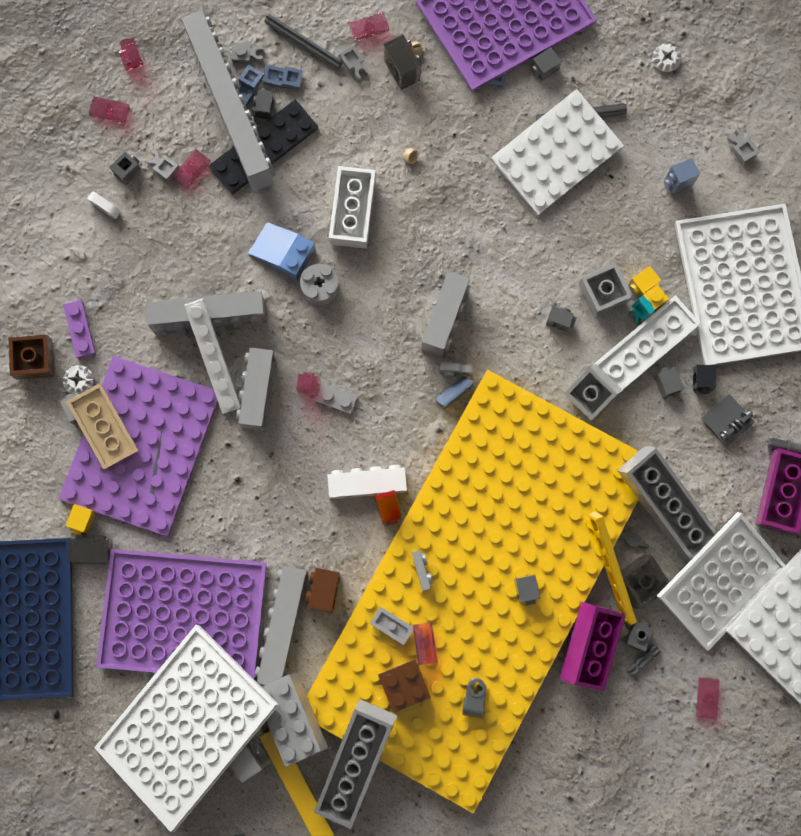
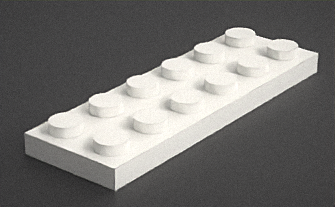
(648, 342)

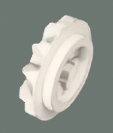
(666, 65)
(83, 385)

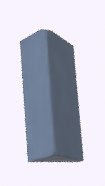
(454, 392)

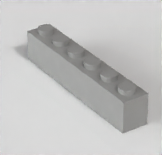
(282, 625)

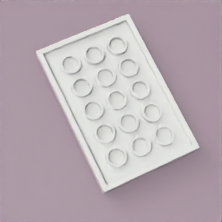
(557, 152)
(721, 581)

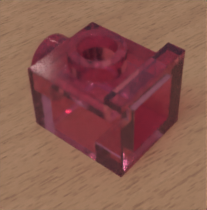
(130, 54)
(307, 383)

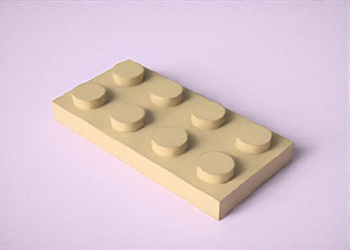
(102, 426)

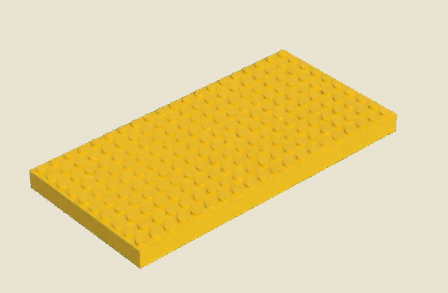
(495, 508)

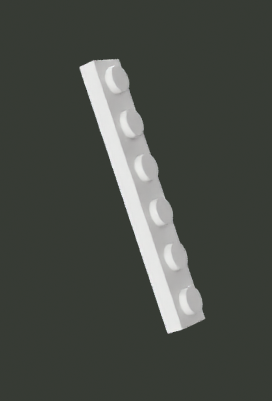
(212, 356)

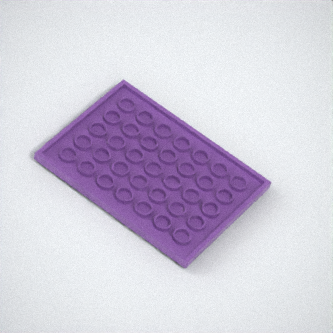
(500, 35)
(145, 404)
(161, 597)

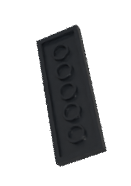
(278, 136)

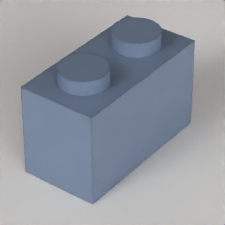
(681, 176)

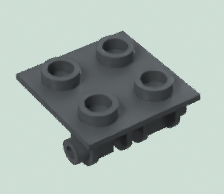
(728, 420)

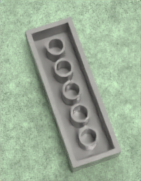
(223, 310)
(667, 502)
(355, 763)

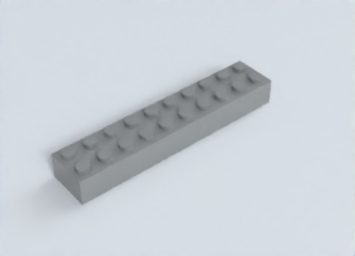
(229, 100)

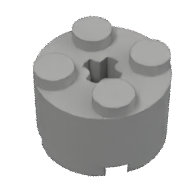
(319, 274)

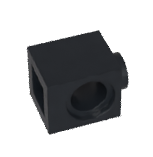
(704, 378)

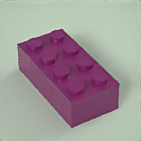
(781, 494)
(592, 646)

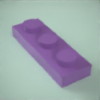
(79, 329)

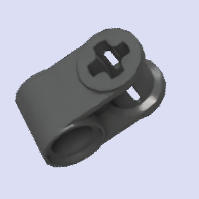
(474, 702)

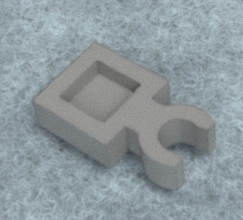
(244, 53)
(352, 60)
(743, 148)
(163, 166)
(452, 369)

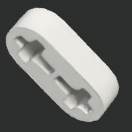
(104, 205)

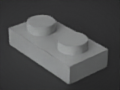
(336, 399)
(420, 561)
(391, 625)

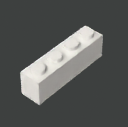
(366, 483)

